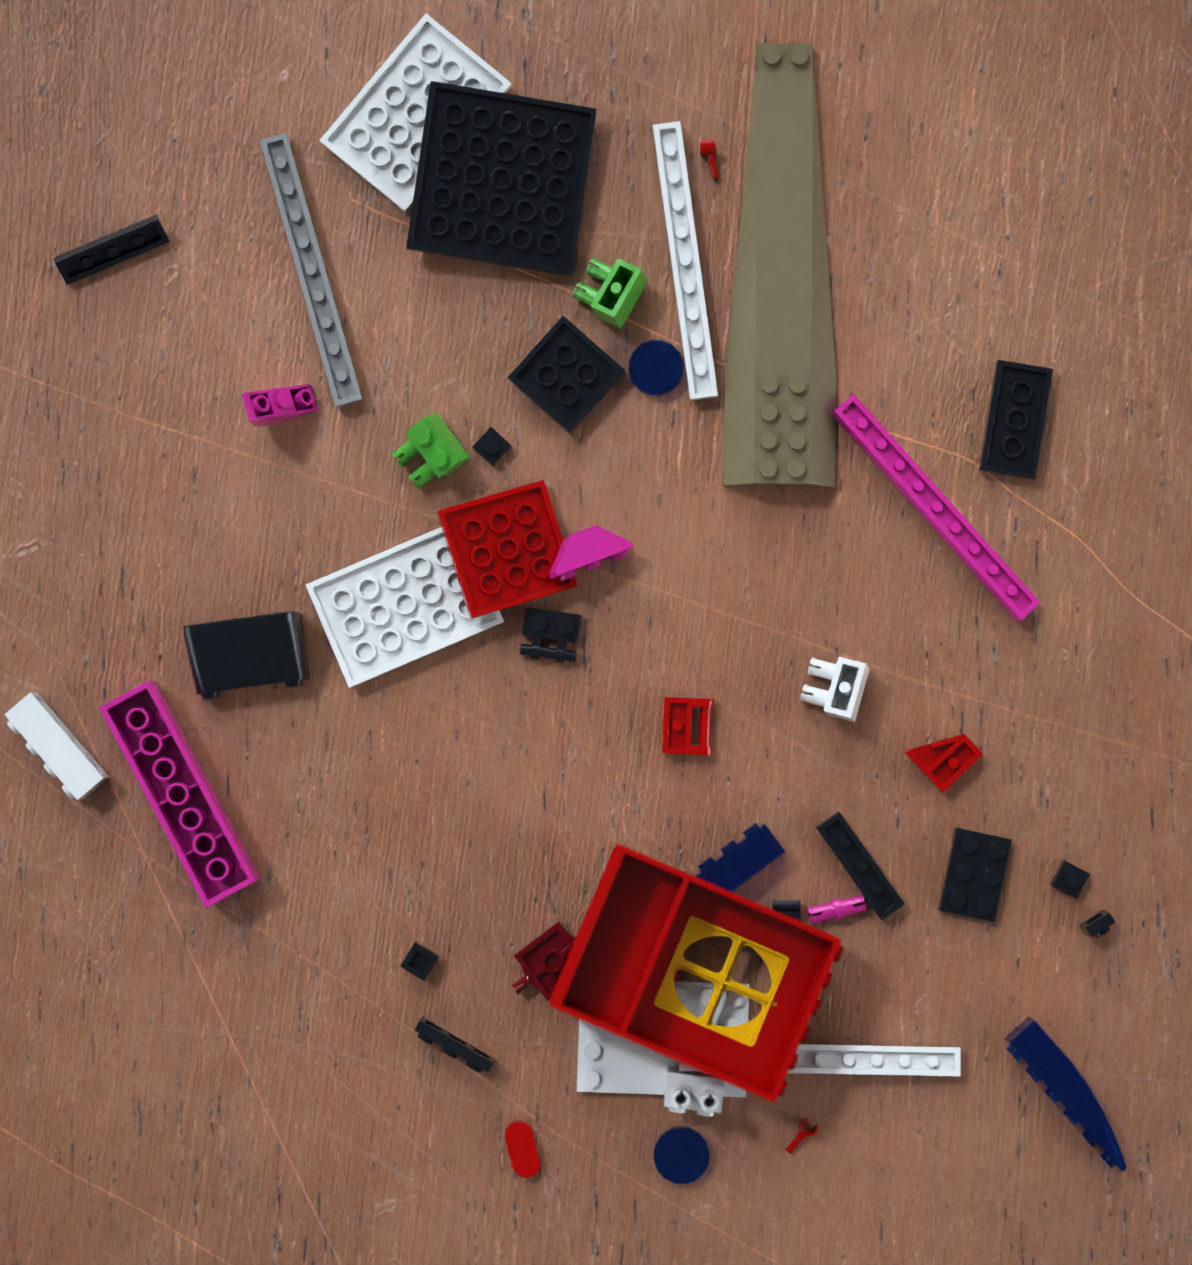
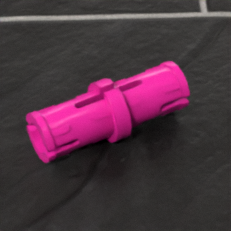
(836, 909)

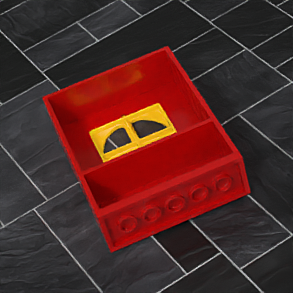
(635, 943)

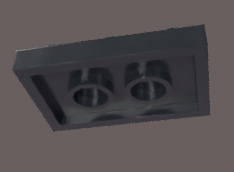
(974, 874)

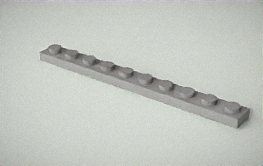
(311, 270)

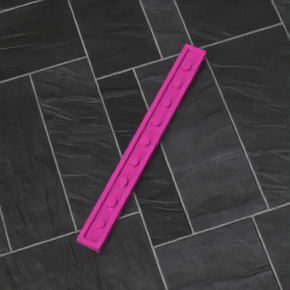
(935, 508)

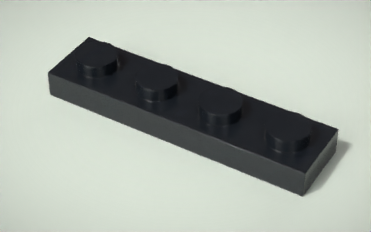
(111, 249)
(860, 865)

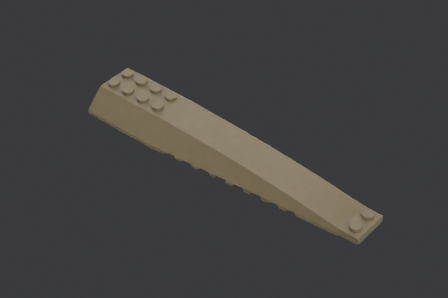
(781, 312)

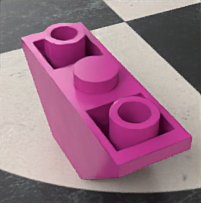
(279, 404)
(587, 550)

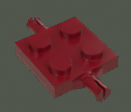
(544, 960)

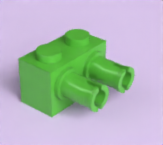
(618, 293)
(436, 445)

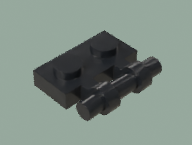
(552, 626)

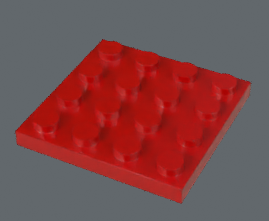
(504, 548)

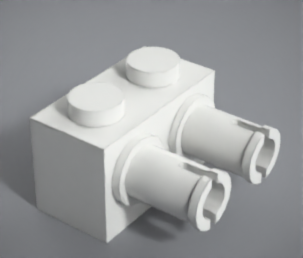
(846, 688)
(693, 1091)

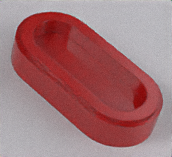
(522, 1148)

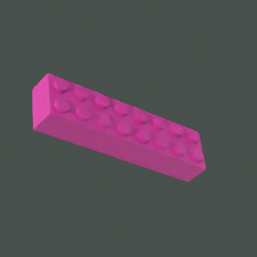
(179, 793)

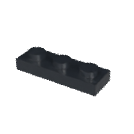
(453, 1045)

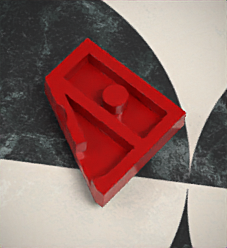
(945, 759)

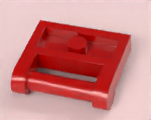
(678, 722)

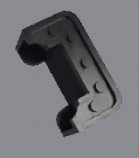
(247, 653)

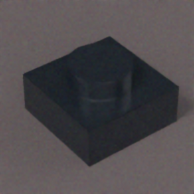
(492, 446)
(1069, 879)
(1097, 924)
(419, 960)

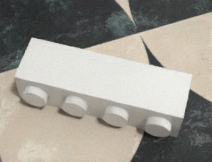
(56, 746)

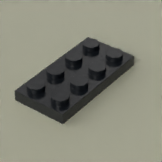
(1015, 419)

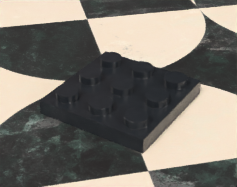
(566, 374)

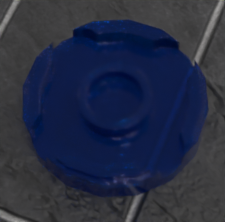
(656, 368)
(681, 1155)

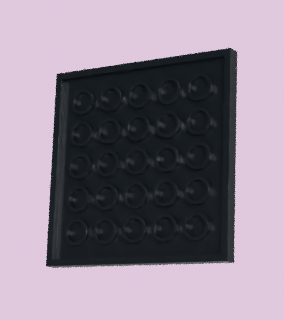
(501, 178)

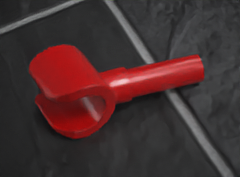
(708, 147)
(801, 1135)

